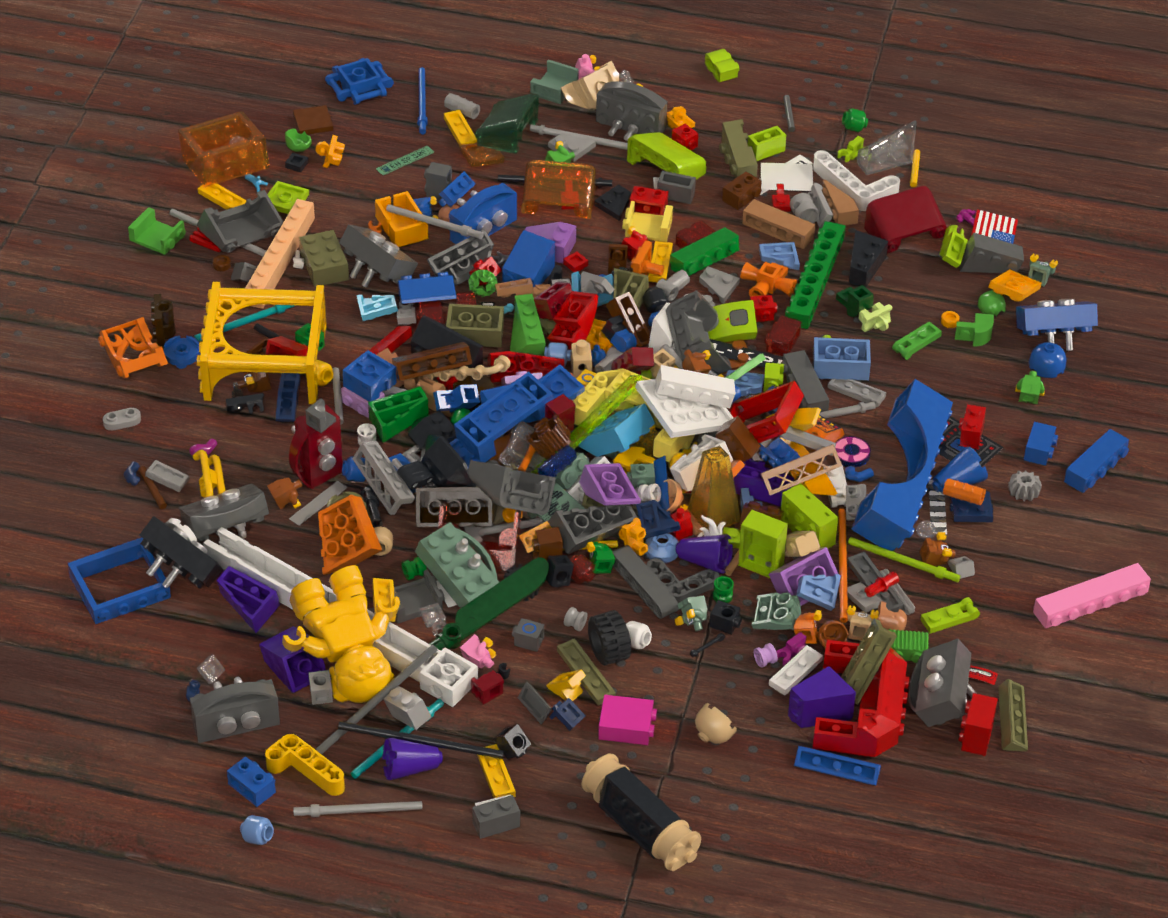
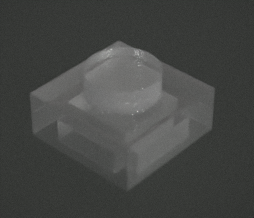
(210, 669)

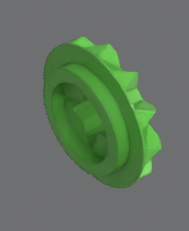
(485, 276)

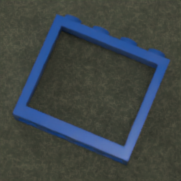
(109, 559)

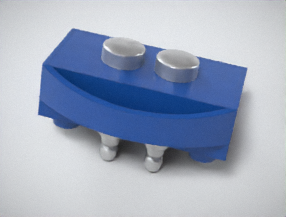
(485, 210)

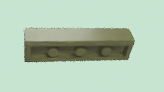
(1013, 716)

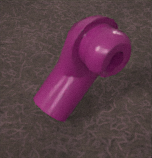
(208, 447)

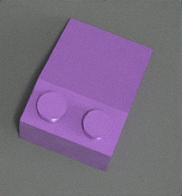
(563, 235)
(608, 484)

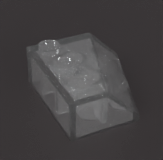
(888, 151)

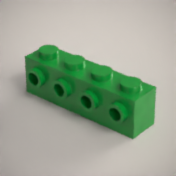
(705, 251)

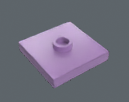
(510, 379)

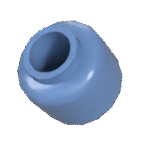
(558, 350)
(256, 830)

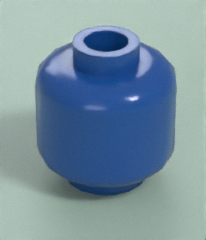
(351, 470)

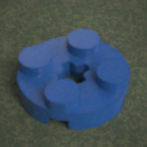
(190, 350)

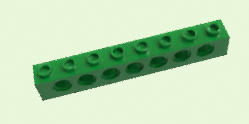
(816, 273)

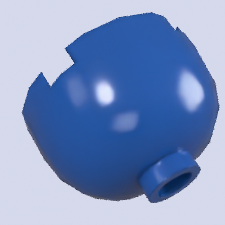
(1048, 360)

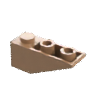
(842, 206)

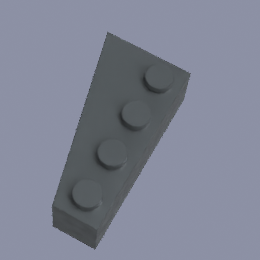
(590, 524)

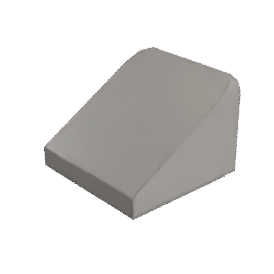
(962, 566)

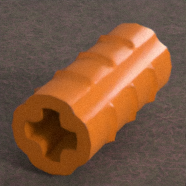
(964, 491)

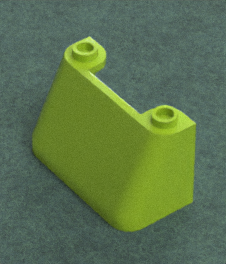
(665, 154)

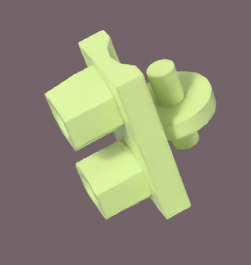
(877, 319)

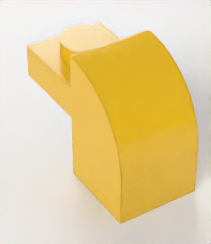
(633, 455)

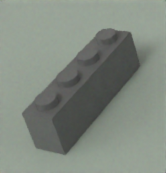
(799, 368)

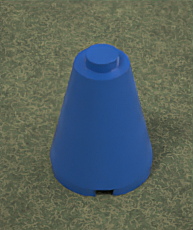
(962, 467)

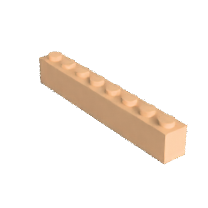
(282, 247)

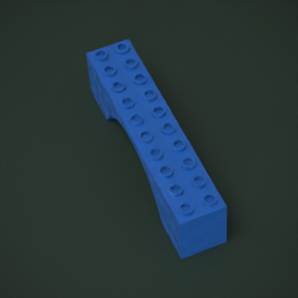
(891, 509)

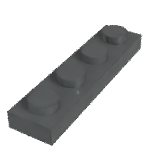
(867, 574)

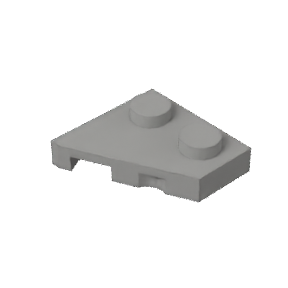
(578, 145)

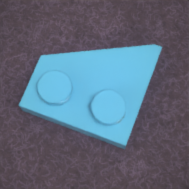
(376, 306)

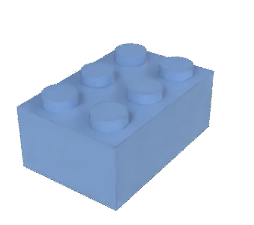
(842, 358)

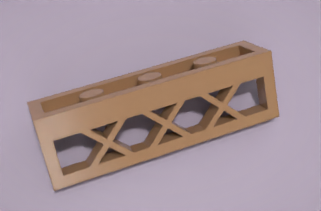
(811, 457)

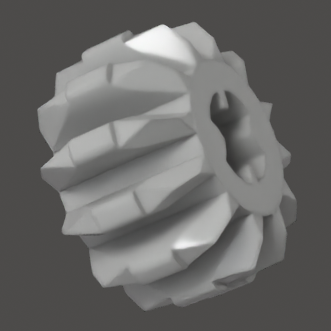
(1024, 485)

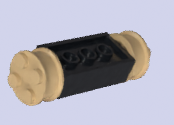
(640, 812)

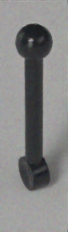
(720, 637)

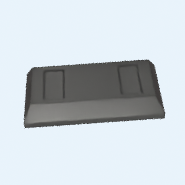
(534, 703)

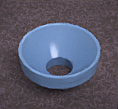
(662, 551)

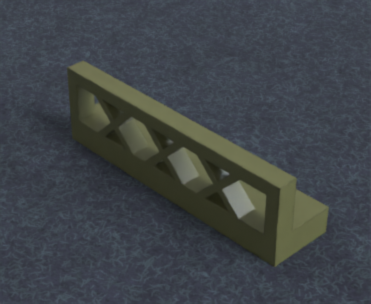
(868, 658)

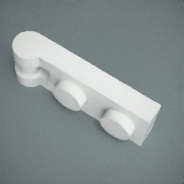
(838, 480)

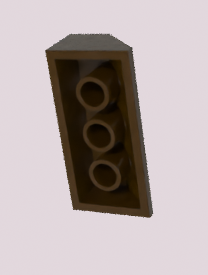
(464, 506)

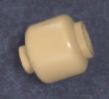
(385, 539)

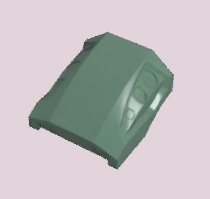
(776, 611)

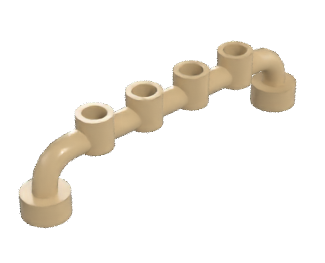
(501, 364)

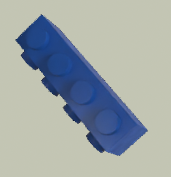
(1096, 461)

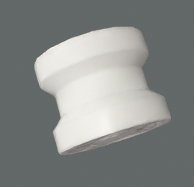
(366, 433)
(649, 492)

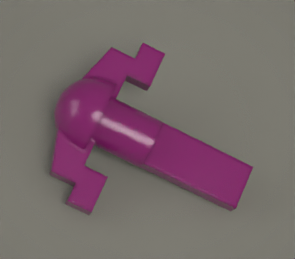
(966, 214)

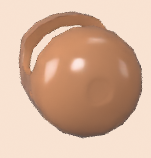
(890, 619)

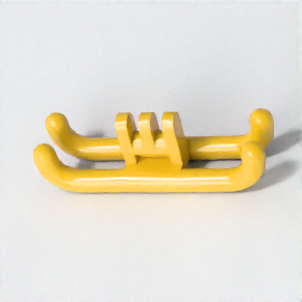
(210, 477)

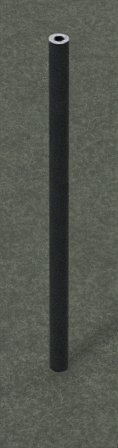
(421, 739)

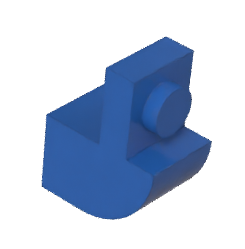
(461, 397)

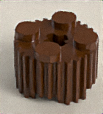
(549, 436)

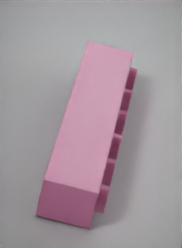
(1091, 595)

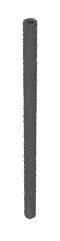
(378, 697)

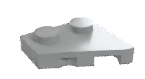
(719, 283)

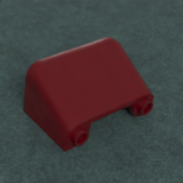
(904, 216)

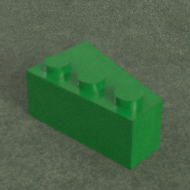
(397, 412)

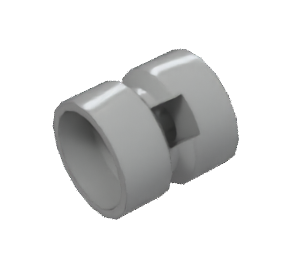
(804, 207)

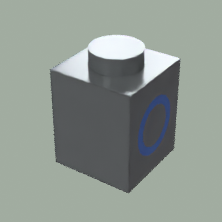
(528, 634)

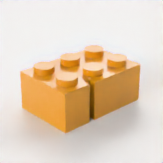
(400, 228)

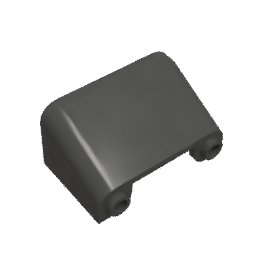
(241, 224)
(689, 323)
(512, 487)

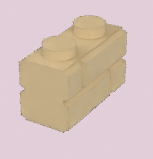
(801, 543)

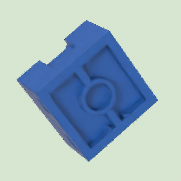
(369, 376)

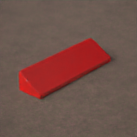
(393, 339)

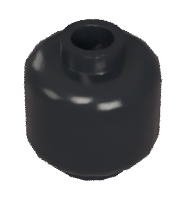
(655, 299)

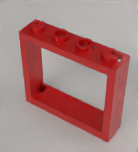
(784, 397)

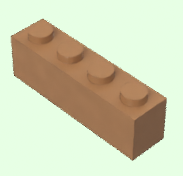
(778, 224)

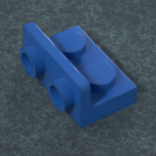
(777, 453)

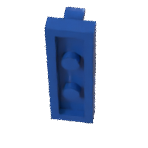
(456, 190)

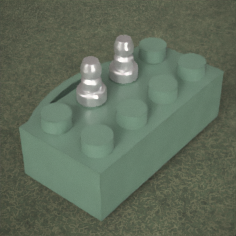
(456, 564)

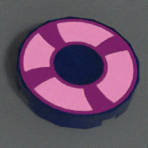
(852, 451)

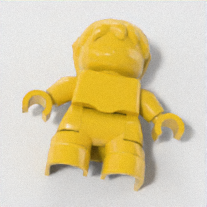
(344, 634)

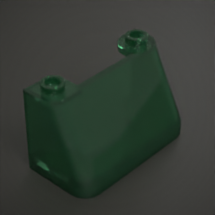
(507, 123)

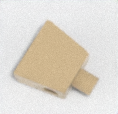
(580, 355)

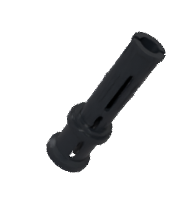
(372, 505)

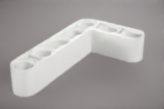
(835, 173)

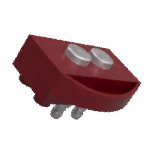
(316, 455)

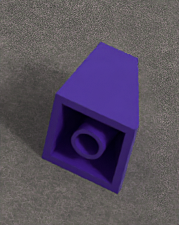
(290, 666)
(821, 696)

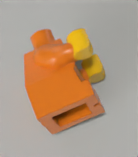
(807, 625)

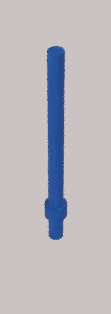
(422, 120)

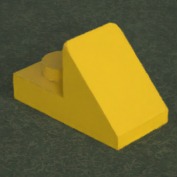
(567, 684)

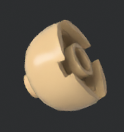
(713, 725)

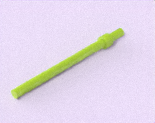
(939, 572)

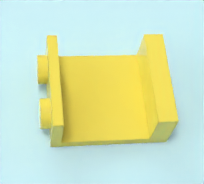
(653, 226)

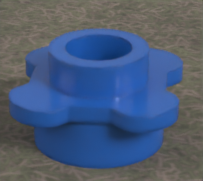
(597, 355)

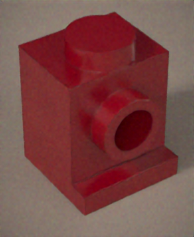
(487, 687)

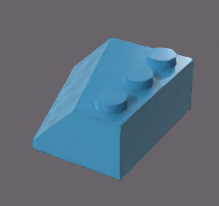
(618, 431)

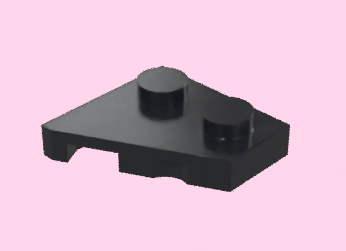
(614, 201)

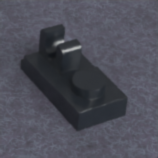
(238, 403)

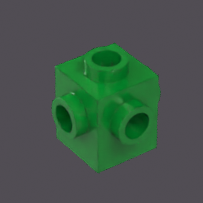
(302, 336)

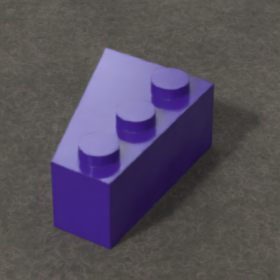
(750, 478)
(248, 597)

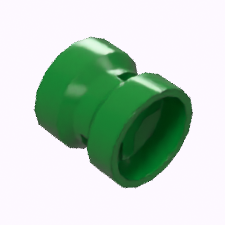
(413, 568)
(723, 589)

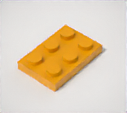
(1014, 285)

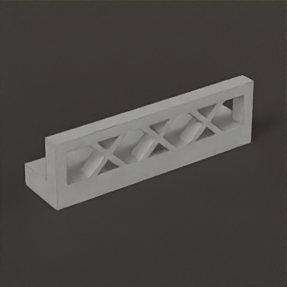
(384, 472)

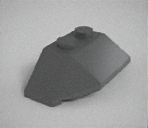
(461, 256)

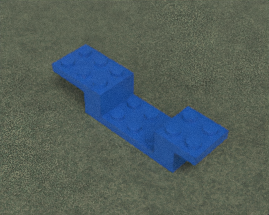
(508, 408)

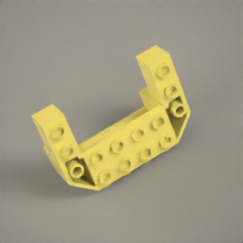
(603, 386)

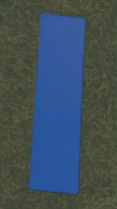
(660, 476)

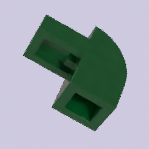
(855, 299)

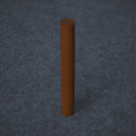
(153, 489)

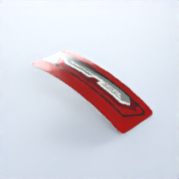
(983, 674)

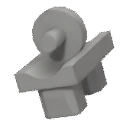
(854, 496)

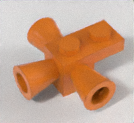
(768, 279)

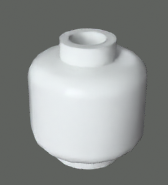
(639, 634)

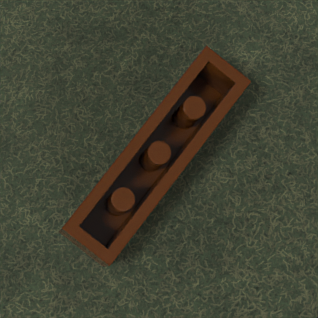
(432, 361)

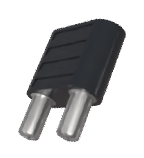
(413, 474)

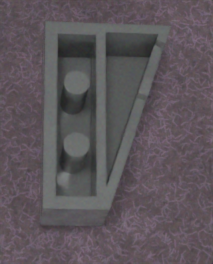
(991, 255)

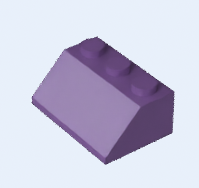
(787, 577)

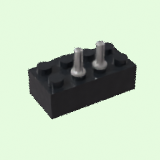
(175, 548)

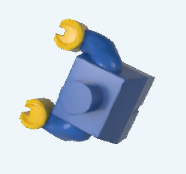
(424, 205)

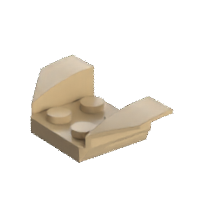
(585, 90)

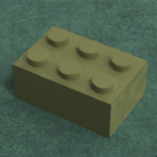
(324, 258)
(477, 322)

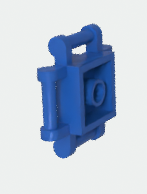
(359, 78)

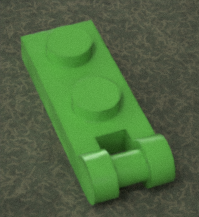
(917, 340)

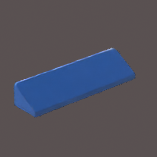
(837, 765)

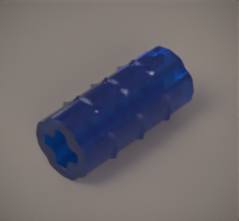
(558, 462)

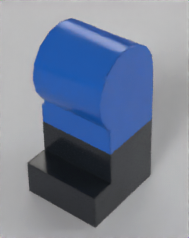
(618, 334)

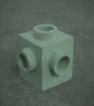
(641, 474)

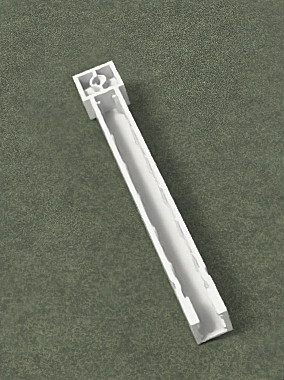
(442, 675)

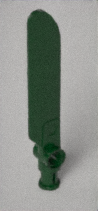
(493, 603)

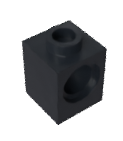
(559, 570)
(725, 617)
(505, 741)

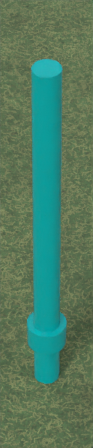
(253, 317)
(378, 754)

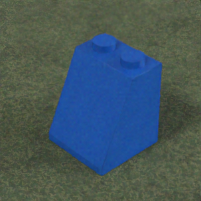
(530, 258)

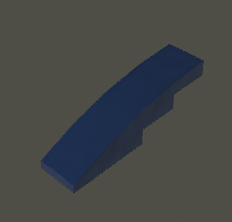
(288, 396)

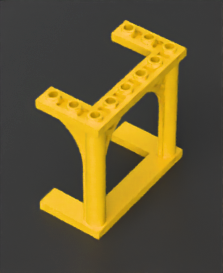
(229, 300)

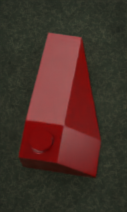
(523, 362)

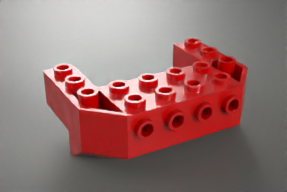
(879, 711)

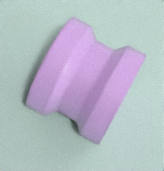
(765, 655)

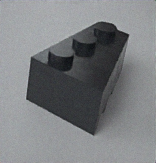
(867, 258)

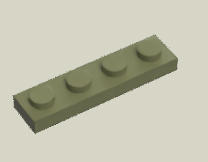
(594, 681)

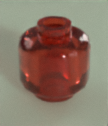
(583, 569)

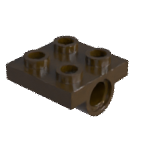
(162, 319)

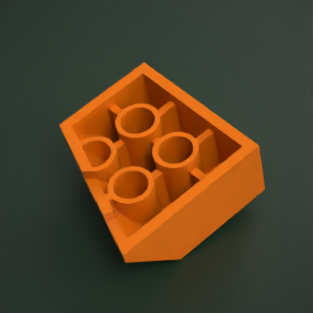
(346, 534)

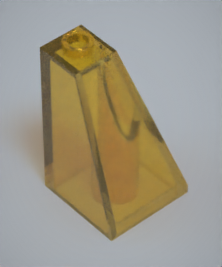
(714, 490)

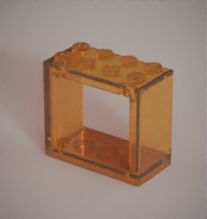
(211, 155)

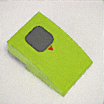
(736, 322)

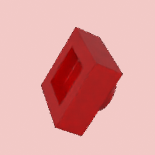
(575, 262)

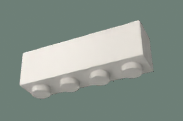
(695, 386)

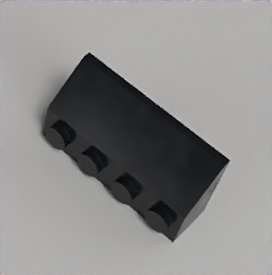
(433, 335)

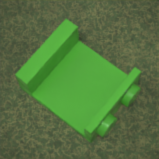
(154, 234)

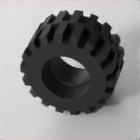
(609, 637)

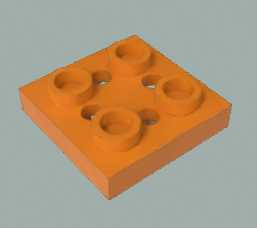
(642, 262)

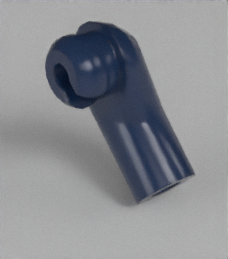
(130, 474)
(192, 689)

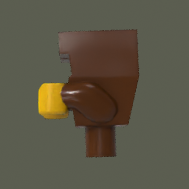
(255, 381)

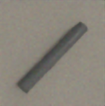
(789, 115)

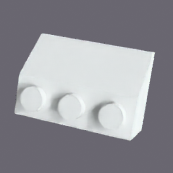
(661, 331)

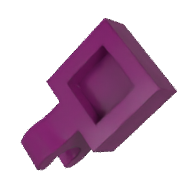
(792, 648)

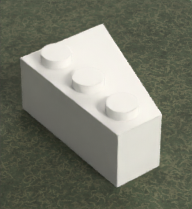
(686, 467)

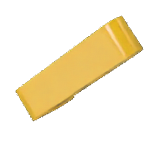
(295, 752)

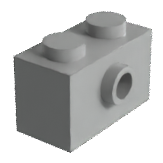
(407, 707)

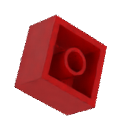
(978, 724)

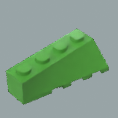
(527, 330)

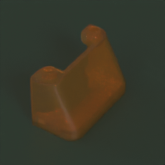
(559, 185)

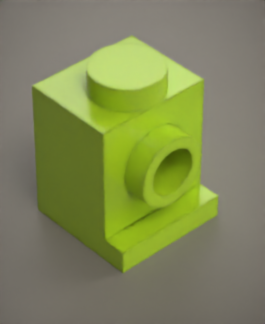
(773, 375)

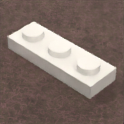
(795, 670)

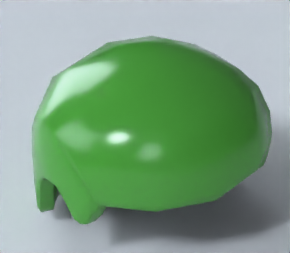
(296, 141)
(991, 303)

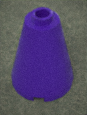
(707, 551)
(408, 758)

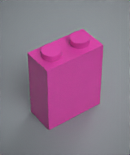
(627, 720)

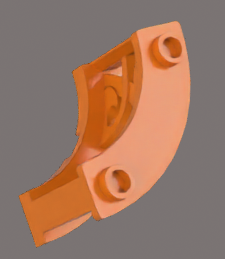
(151, 354)

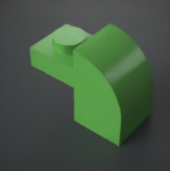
(978, 332)

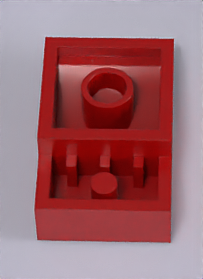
(574, 318)

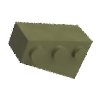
(735, 149)
(630, 282)

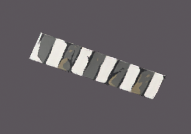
(937, 509)

